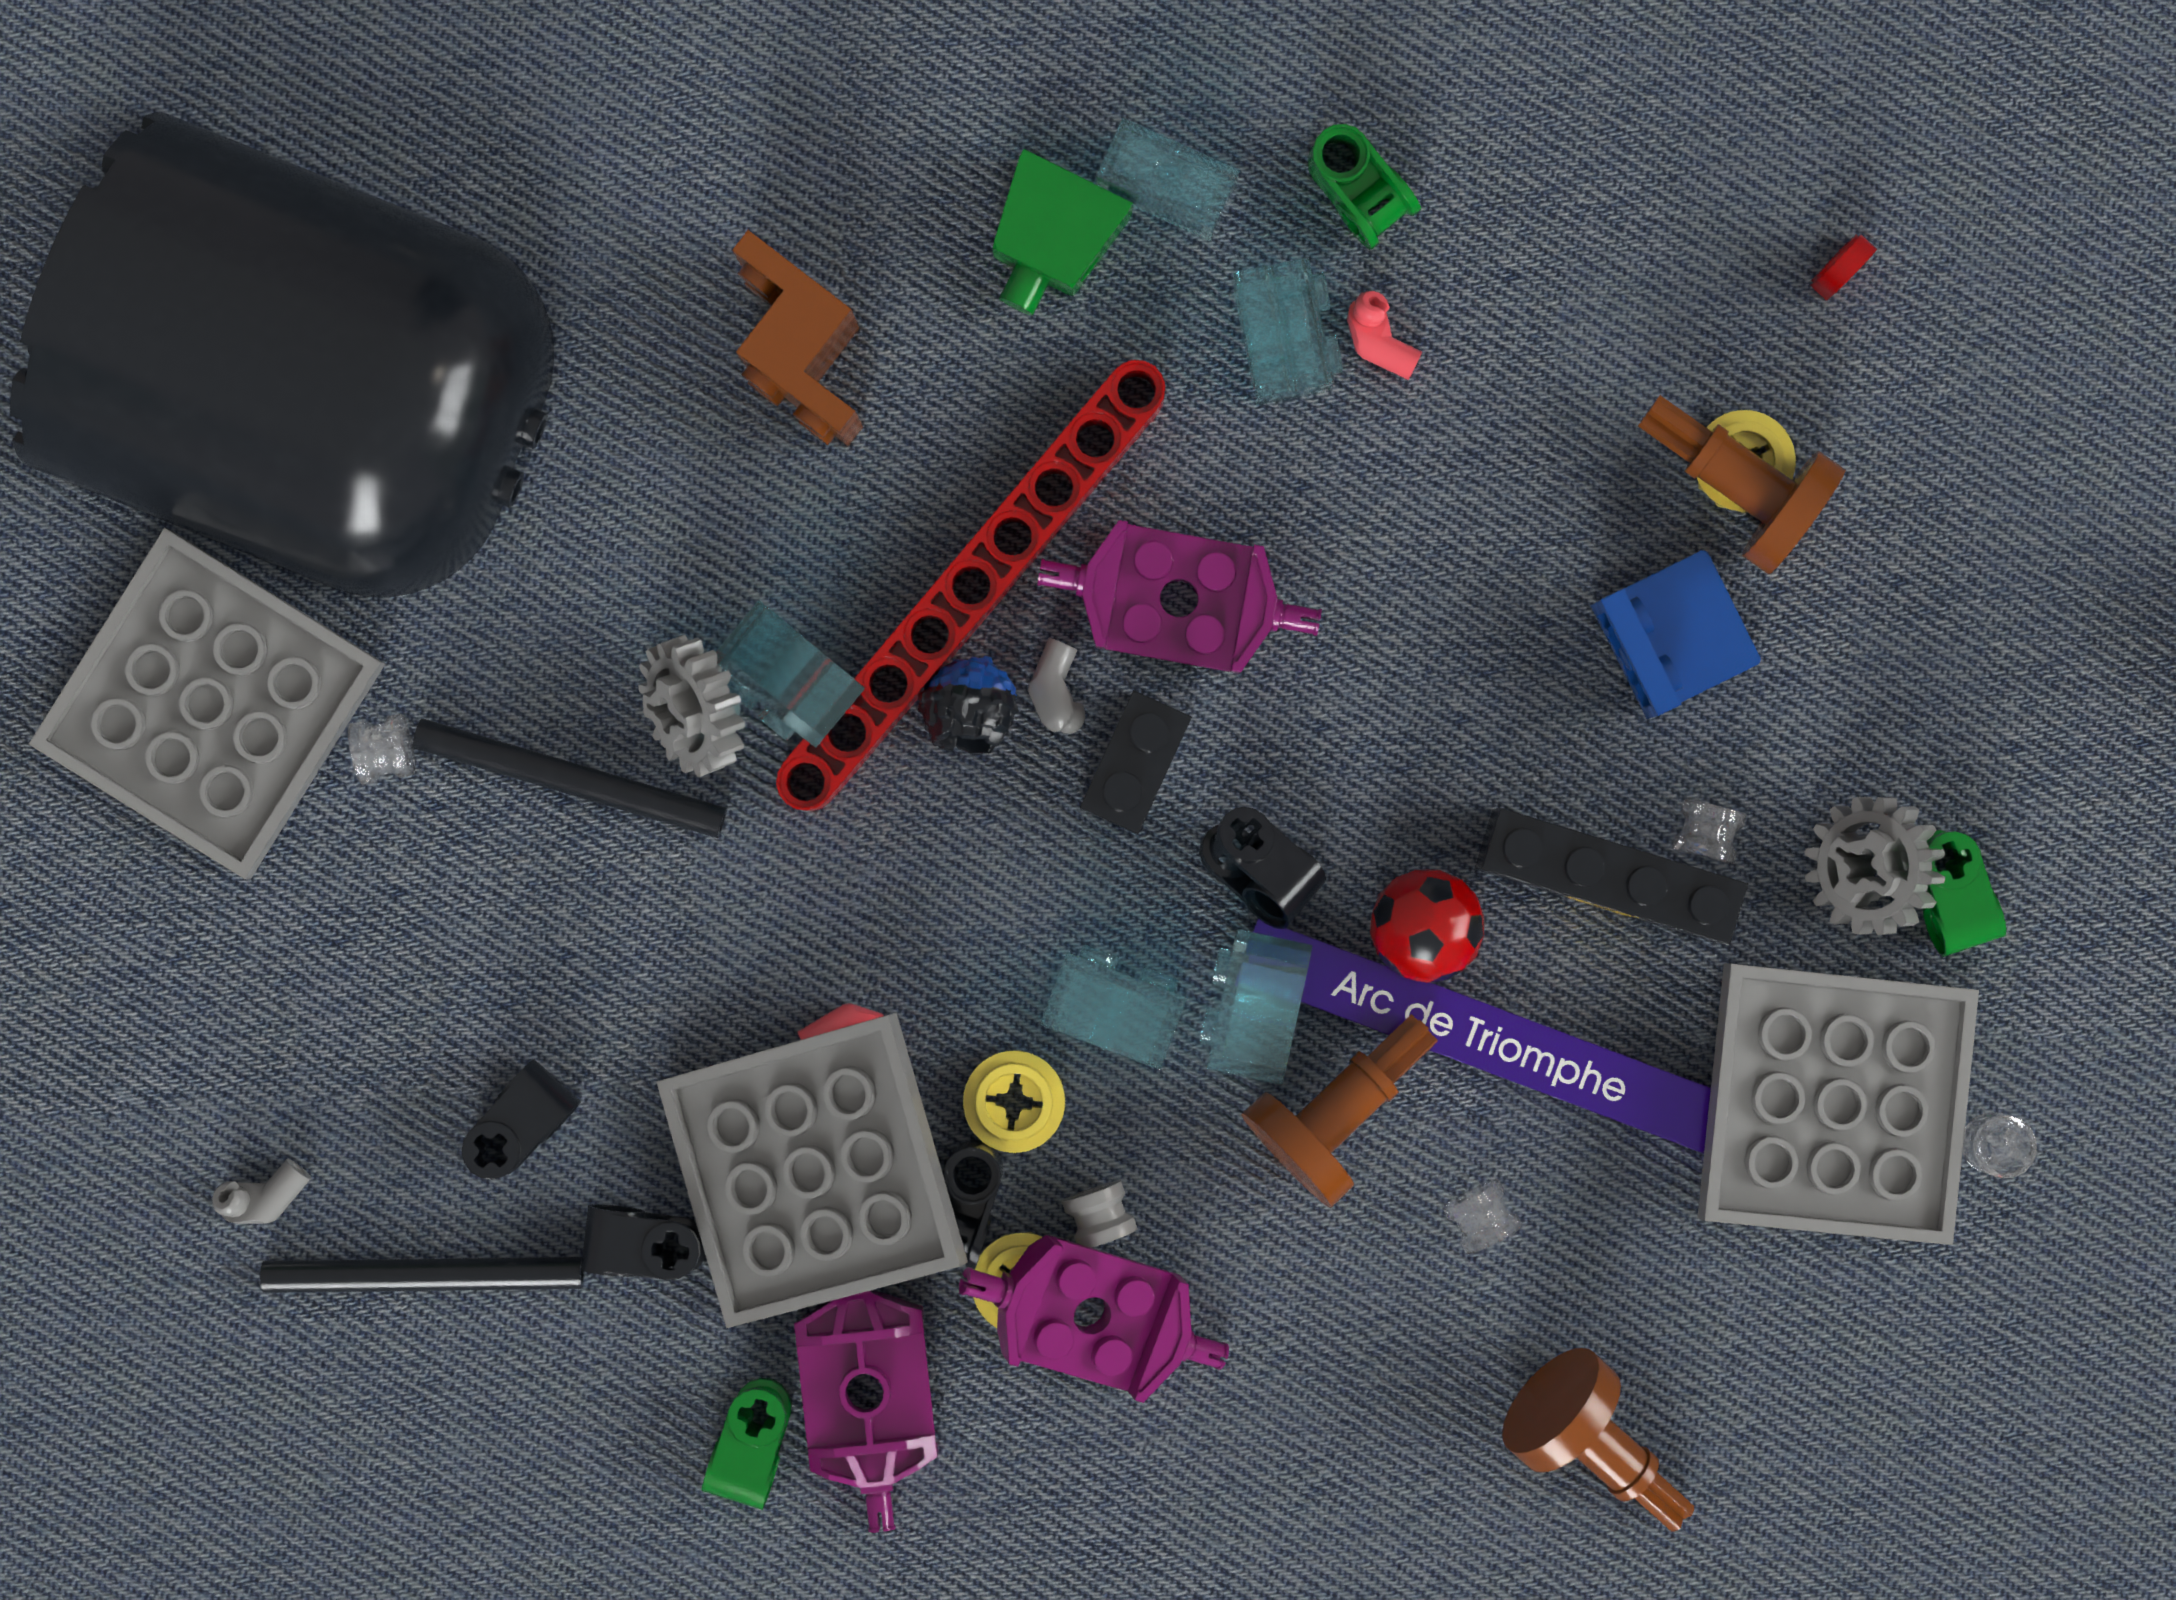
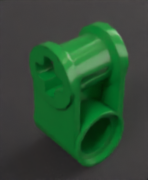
(1363, 187)
(1966, 904)
(748, 1452)

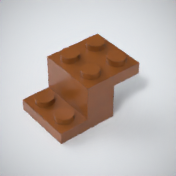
(796, 341)

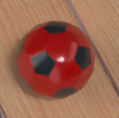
(1427, 925)

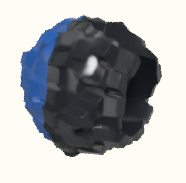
(968, 706)

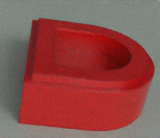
(1842, 266)

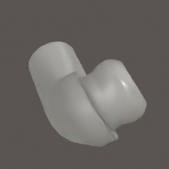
(1050, 693)
(260, 1201)

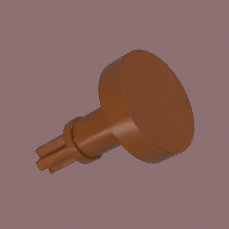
(1780, 503)
(1308, 1139)
(1568, 1416)

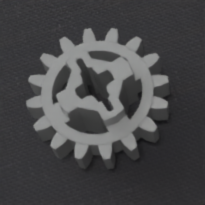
(691, 705)
(1900, 859)

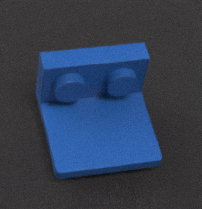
(1676, 634)

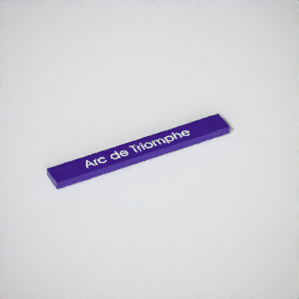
(1506, 1044)

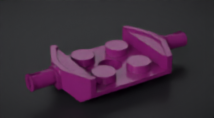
(1232, 588)
(1131, 1345)
(876, 1444)

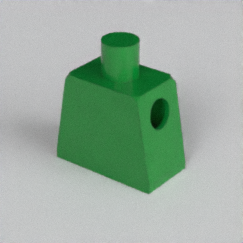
(1053, 230)

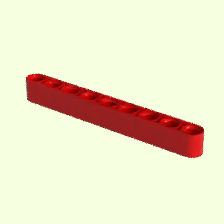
(979, 555)

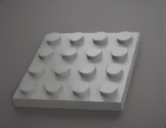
(207, 704)
(1838, 1104)
(812, 1171)

